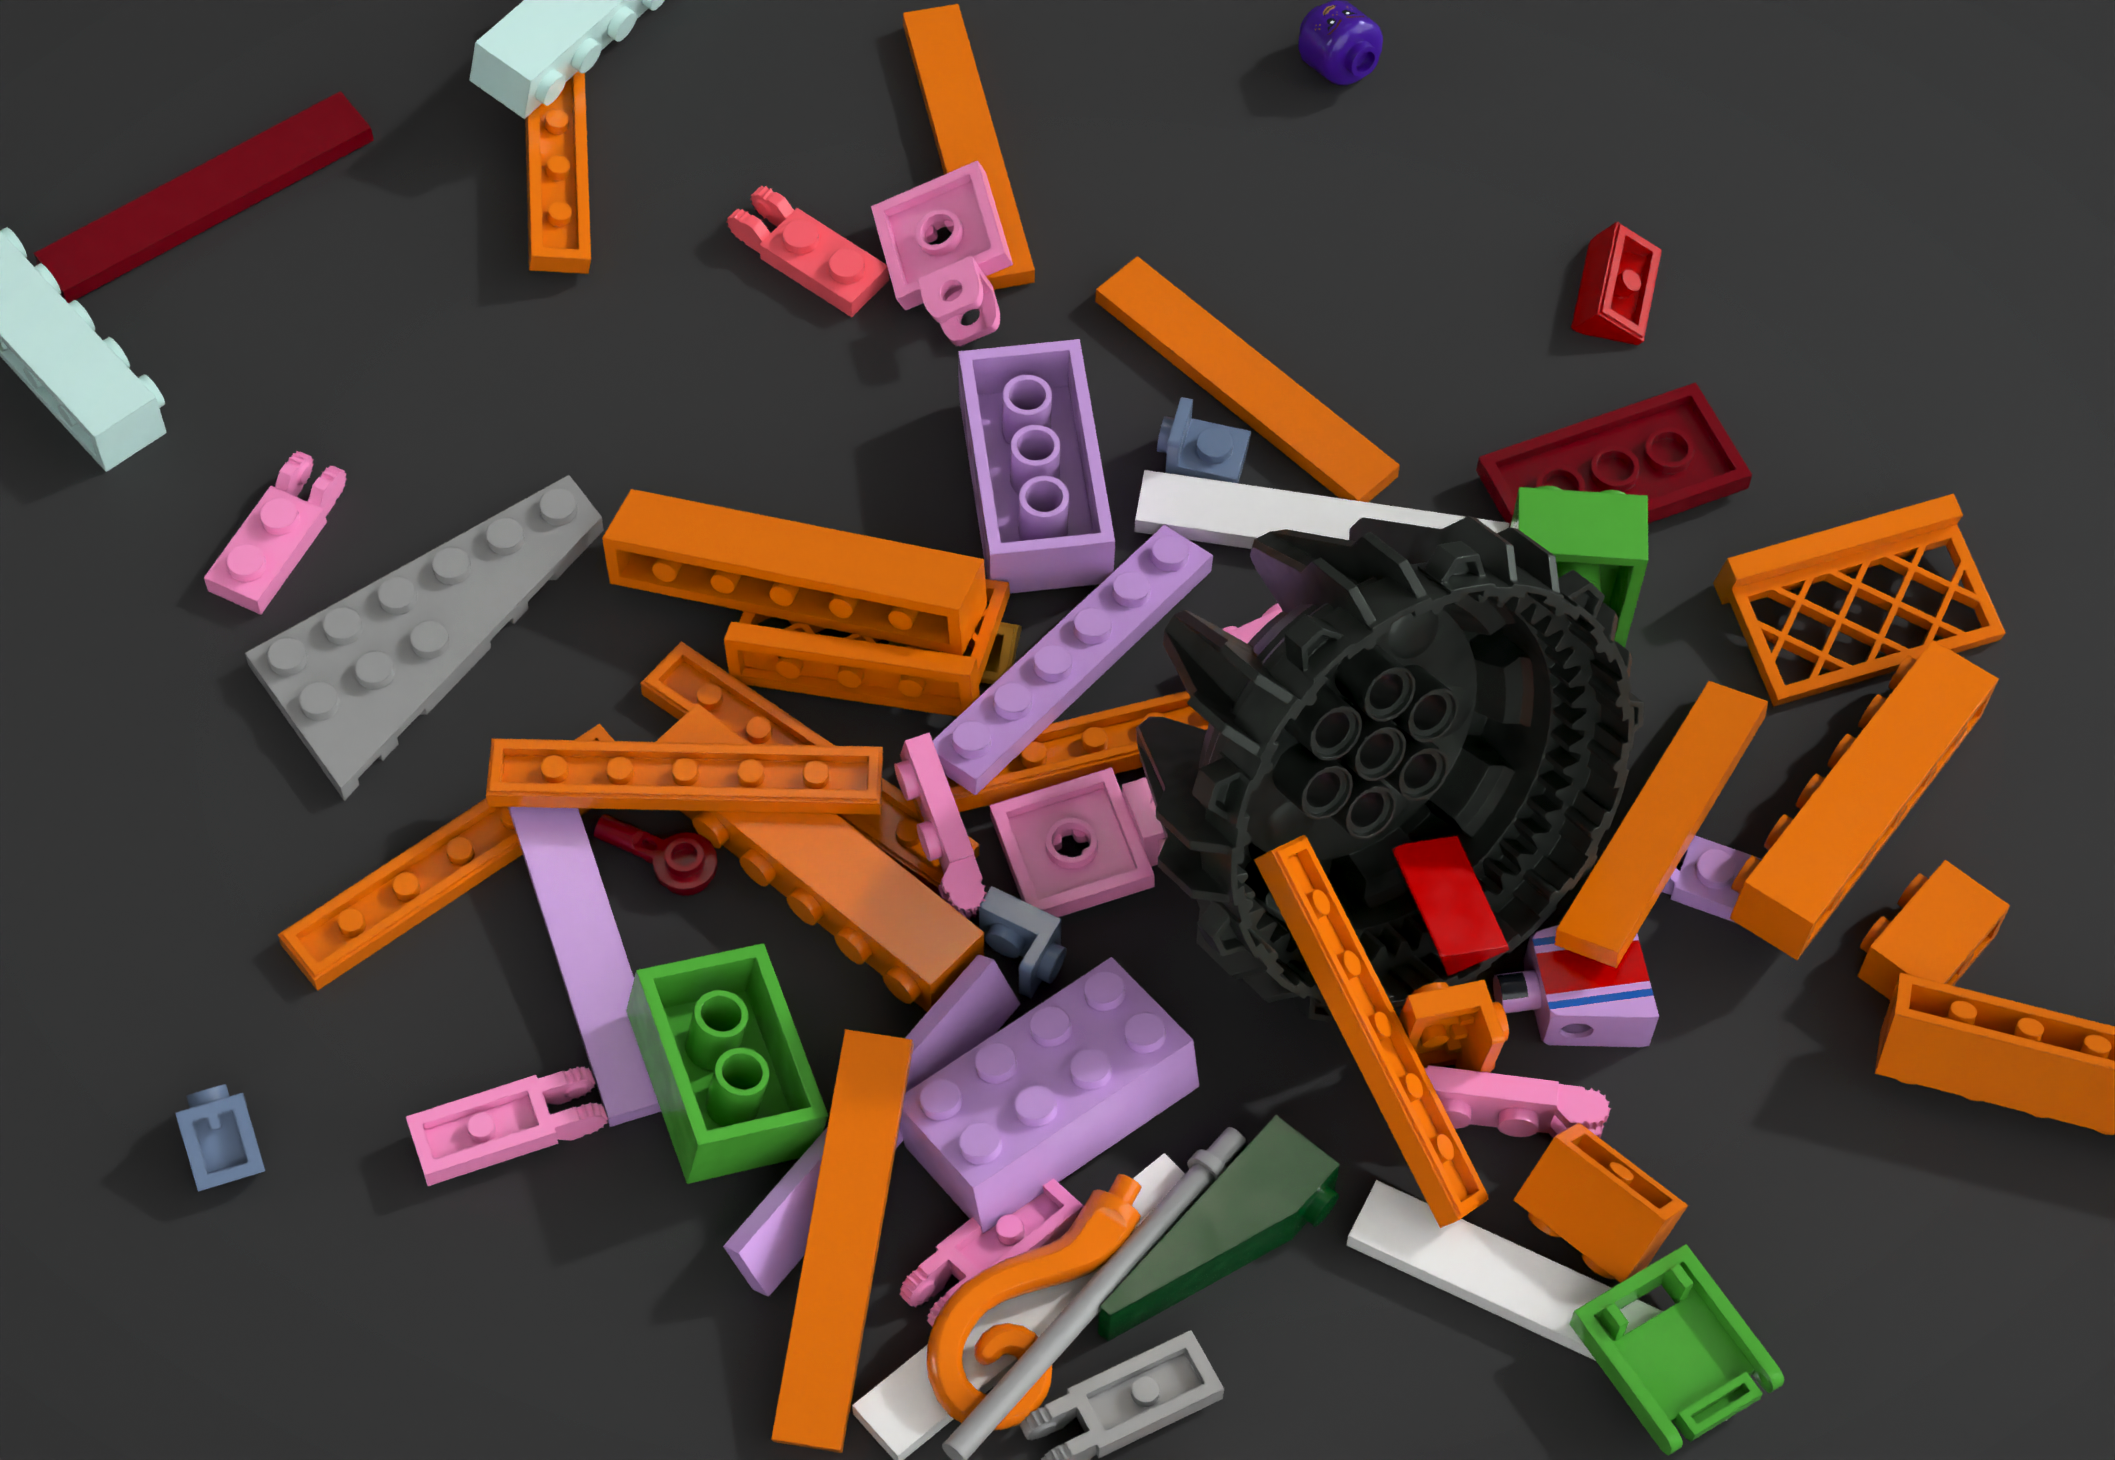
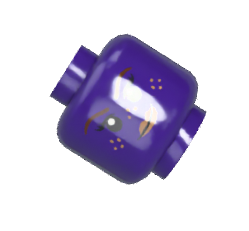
(1339, 39)

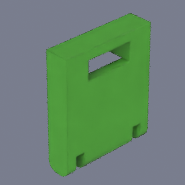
(1683, 1363)

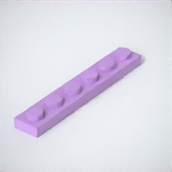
(1070, 658)

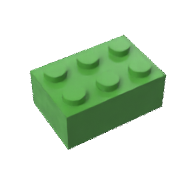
(1594, 535)
(725, 1062)

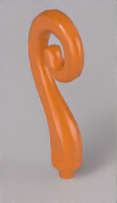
(1087, 1245)

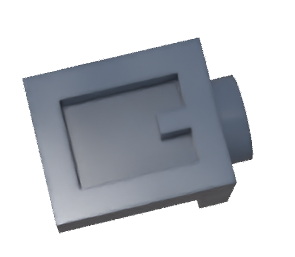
(1202, 447)
(1023, 930)
(219, 1137)

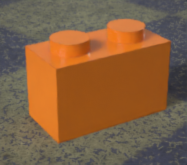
(1935, 934)
(1599, 1203)

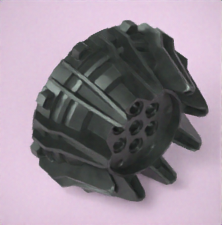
(1389, 705)

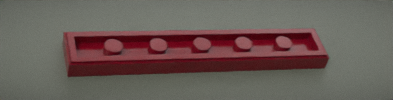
(204, 196)

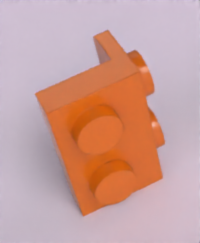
(1455, 1025)

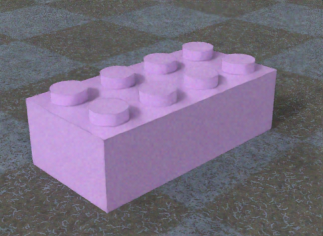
(1036, 466)
(1048, 1093)

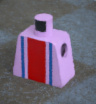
(1579, 997)

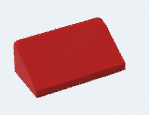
(1617, 286)
(1450, 902)

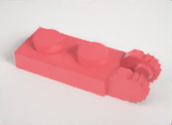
(810, 252)

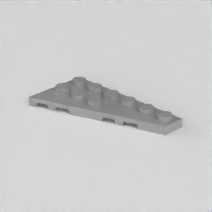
(403, 642)

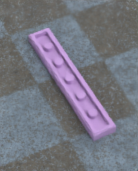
(587, 954)
(961, 1019)

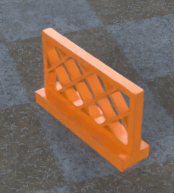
(1845, 550)
(861, 668)

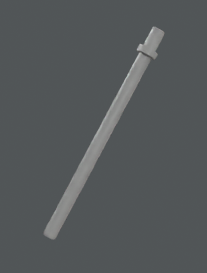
(1203, 1171)

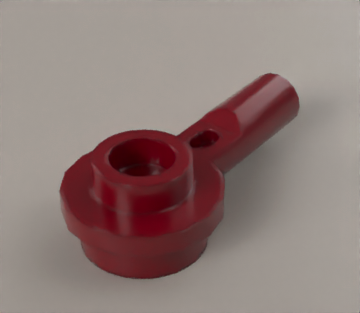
(680, 862)

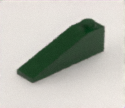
(1242, 1216)

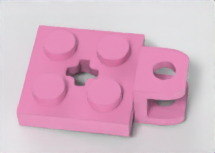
(949, 274)
(1093, 809)

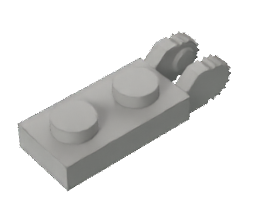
(1129, 1400)

